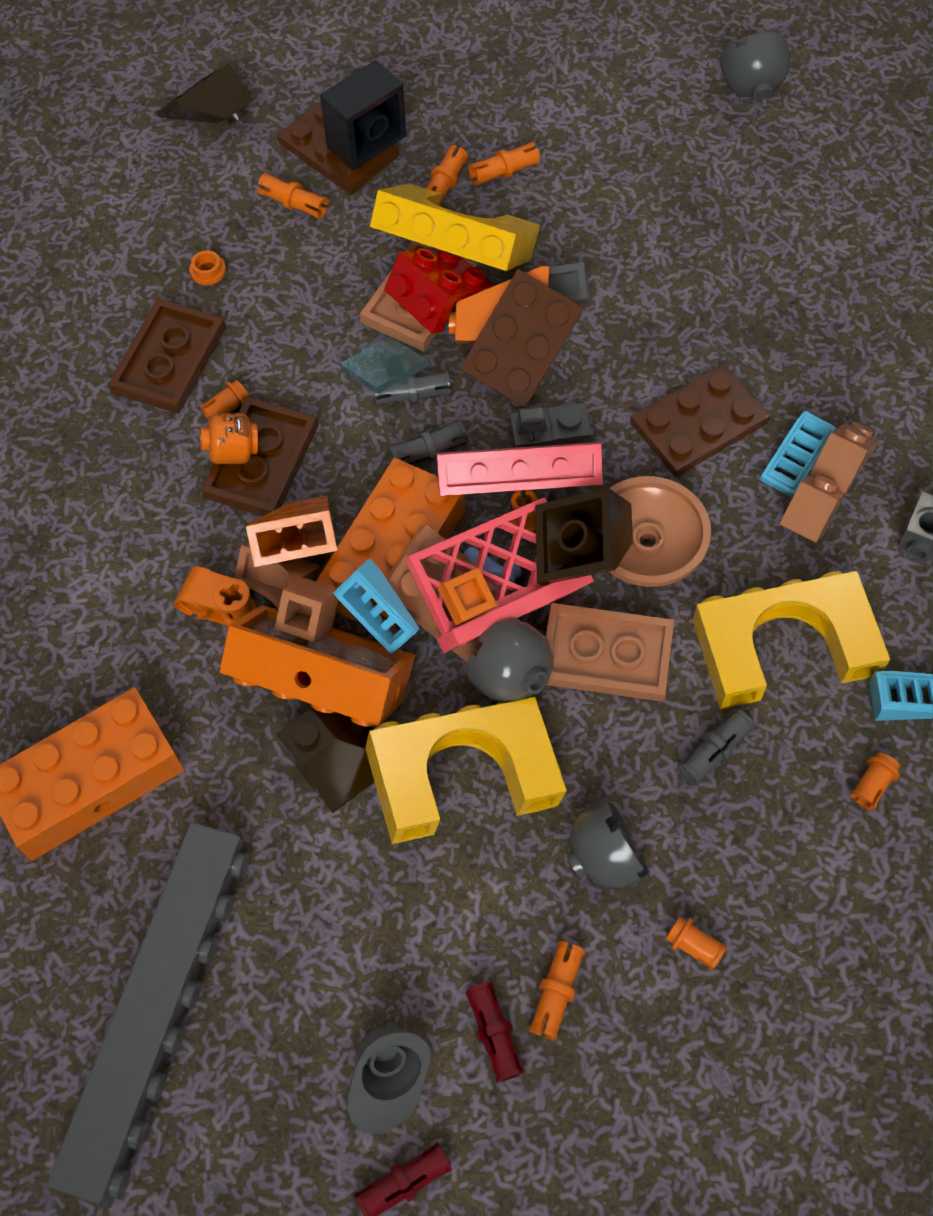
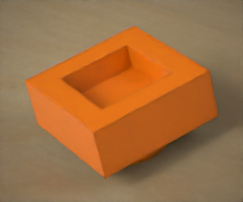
(467, 596)

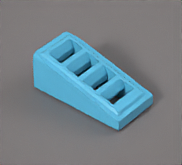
(808, 432)
(359, 604)
(882, 703)

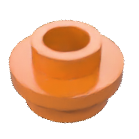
(205, 260)

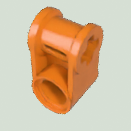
(214, 596)

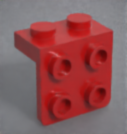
(431, 282)

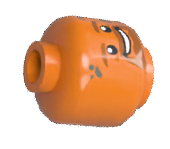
(229, 438)

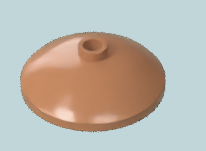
(672, 521)

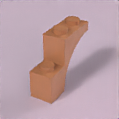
(829, 480)
(291, 585)

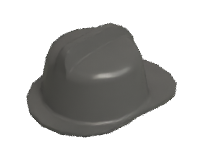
(387, 1078)

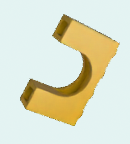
(416, 215)
(830, 604)
(506, 731)

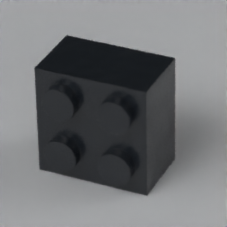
(364, 114)

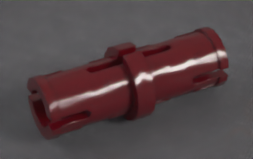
(494, 1032)
(403, 1181)

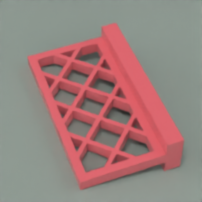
(519, 468)
(515, 605)

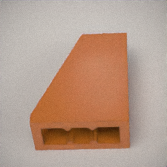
(475, 310)
(292, 532)

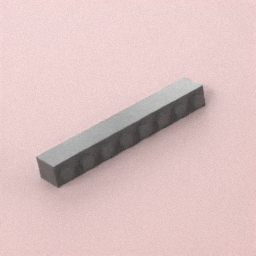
(149, 1018)

